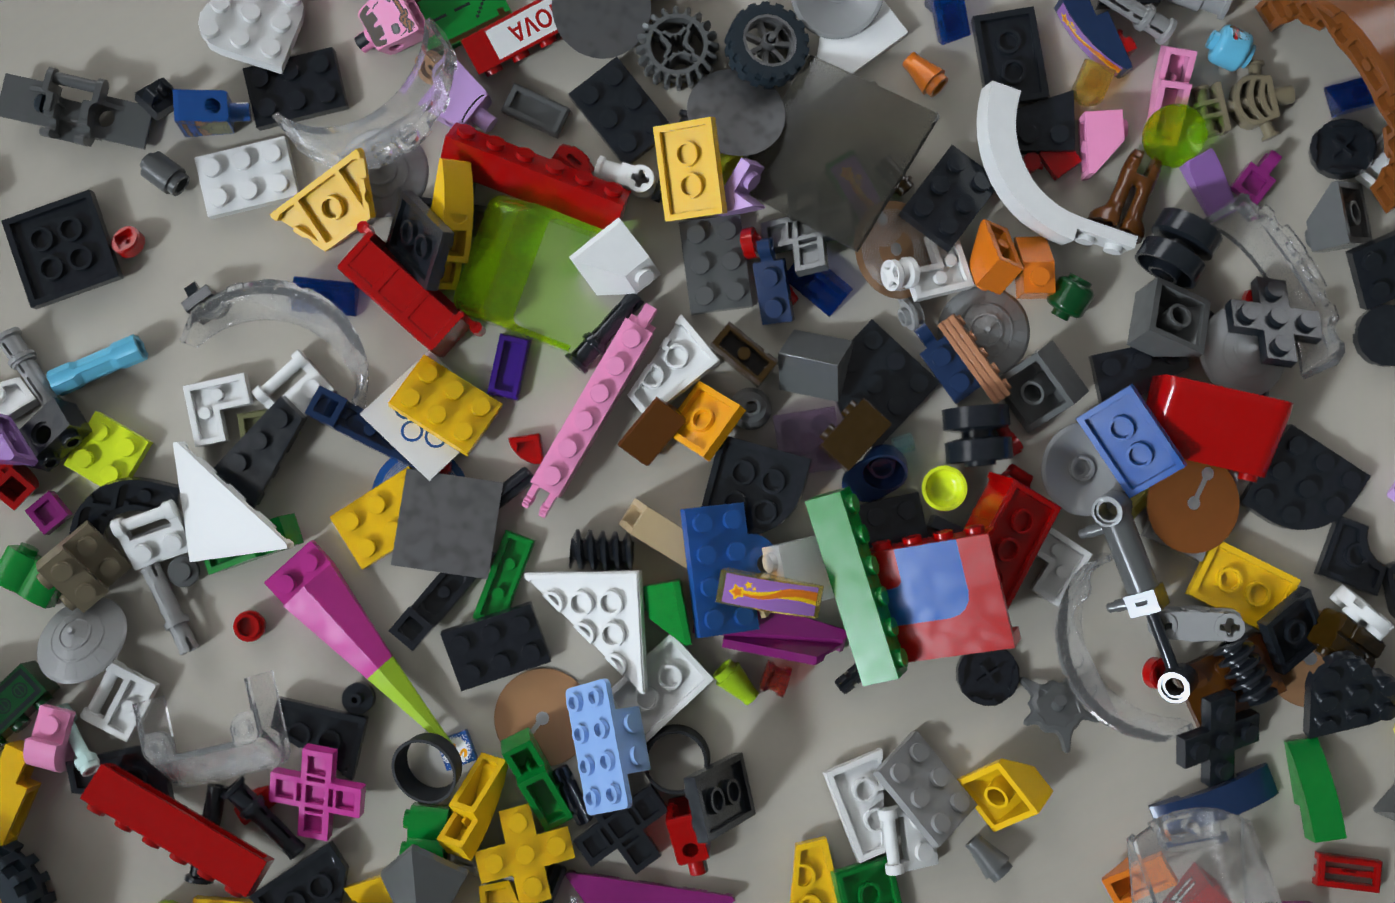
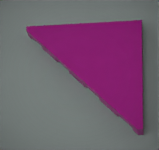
(612, 889)

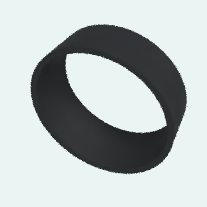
(684, 730)
(410, 784)

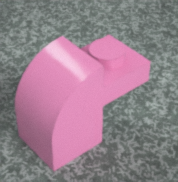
(49, 742)

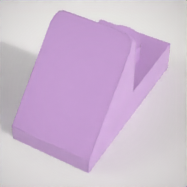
(740, 183)

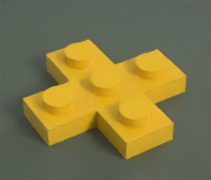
(524, 854)

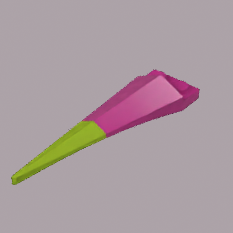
(325, 604)

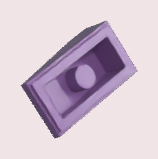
(1207, 181)

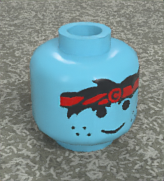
(1230, 48)

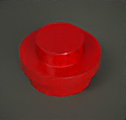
(249, 626)

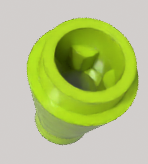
(734, 680)

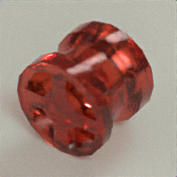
(775, 678)

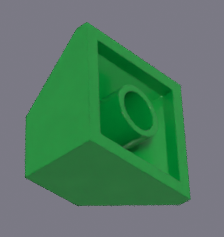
(667, 609)

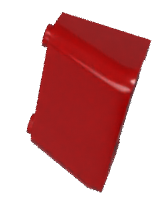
(1220, 424)

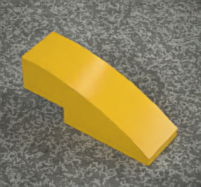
(16, 791)
(474, 807)

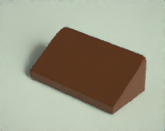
(652, 431)

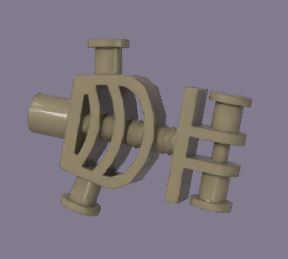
(1255, 109)

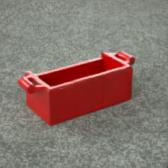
(423, 313)
(1020, 522)

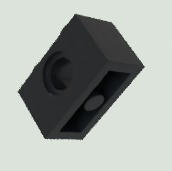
(55, 432)

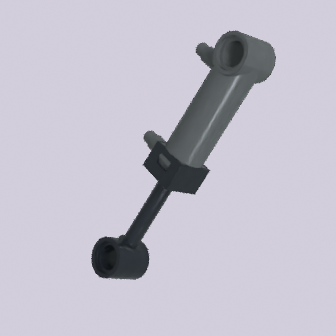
(1143, 591)

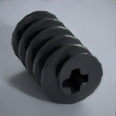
(601, 550)
(1245, 669)

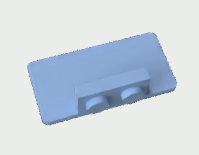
(606, 745)

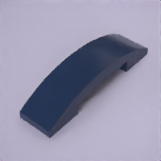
(346, 419)
(1234, 796)

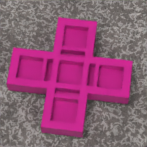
(317, 792)

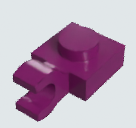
(1256, 178)

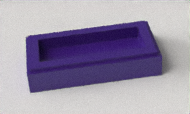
(509, 366)

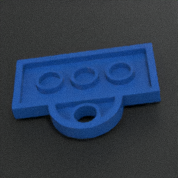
(713, 541)

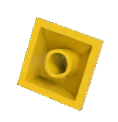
(1006, 792)

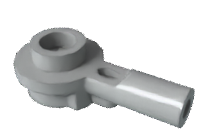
(910, 313)

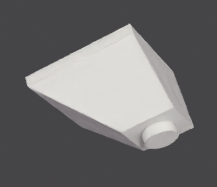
(615, 262)

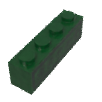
(21, 696)

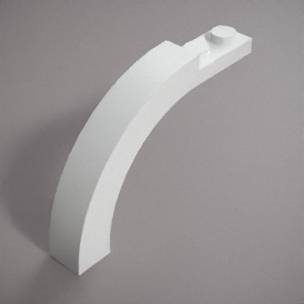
(1017, 188)

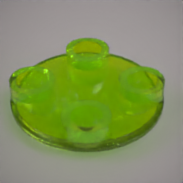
(1174, 134)

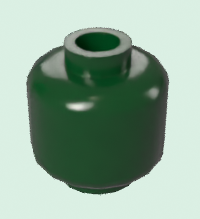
(1071, 297)

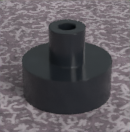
(365, 695)

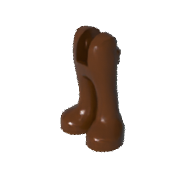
(1143, 184)

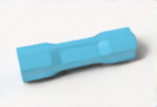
(77, 374)

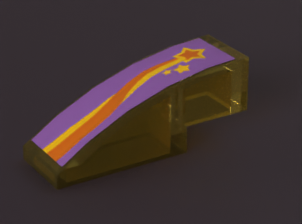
(769, 593)

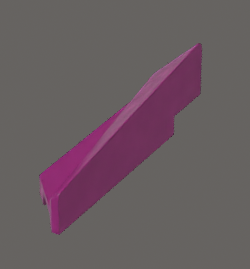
(789, 638)

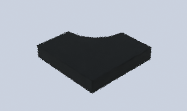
(1348, 557)

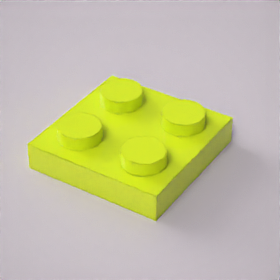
(108, 451)

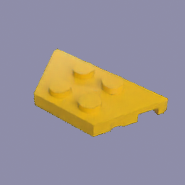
(331, 204)

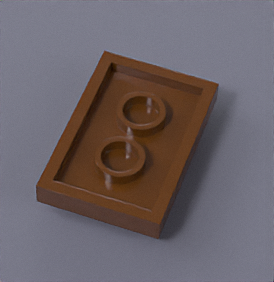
(1212, 678)

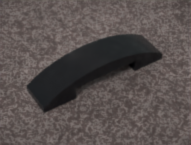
(430, 608)

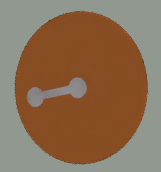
(1194, 507)

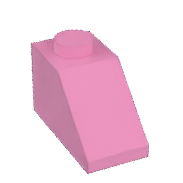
(1099, 138)

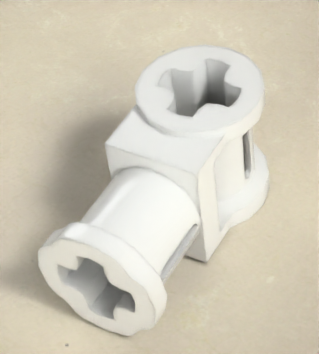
(626, 176)

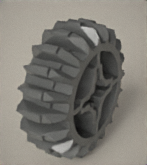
(658, 33)

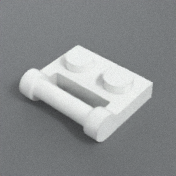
(302, 391)
(156, 543)
(120, 716)
(915, 847)

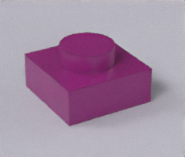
(49, 512)

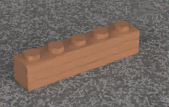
(975, 358)

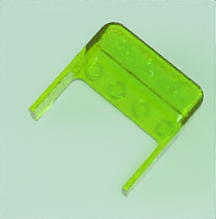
(503, 261)

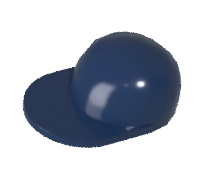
(878, 473)

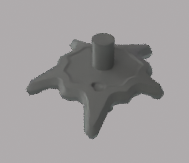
(1055, 709)

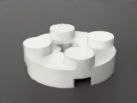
(1361, 612)

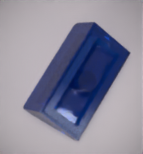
(1348, 97)
(821, 288)
(342, 294)

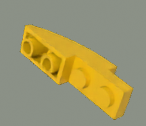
(454, 206)

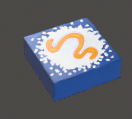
(465, 747)

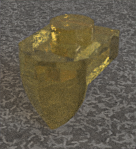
(1092, 83)

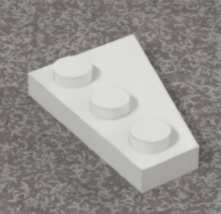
(675, 367)

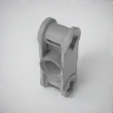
(1201, 623)

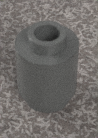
(164, 173)

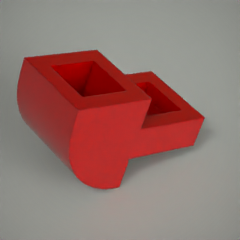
(16, 484)

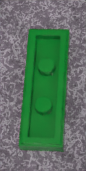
(505, 574)

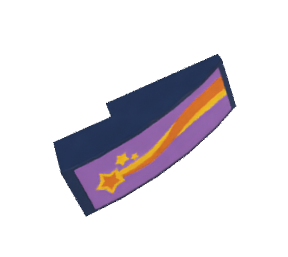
(1094, 34)

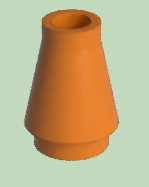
(925, 74)

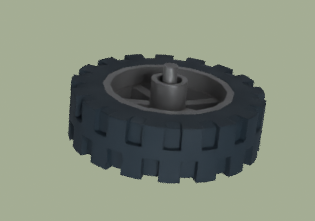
(782, 23)

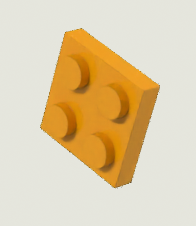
(708, 420)

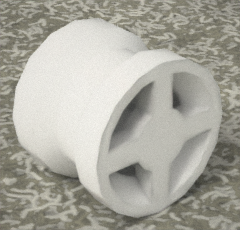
(900, 273)

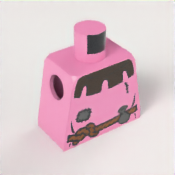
(390, 25)

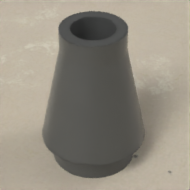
(990, 860)

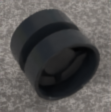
(1179, 247)
(978, 441)

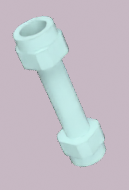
(87, 761)

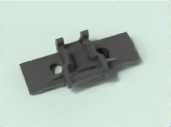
(70, 120)

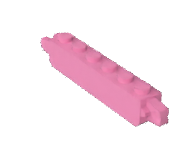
(592, 408)

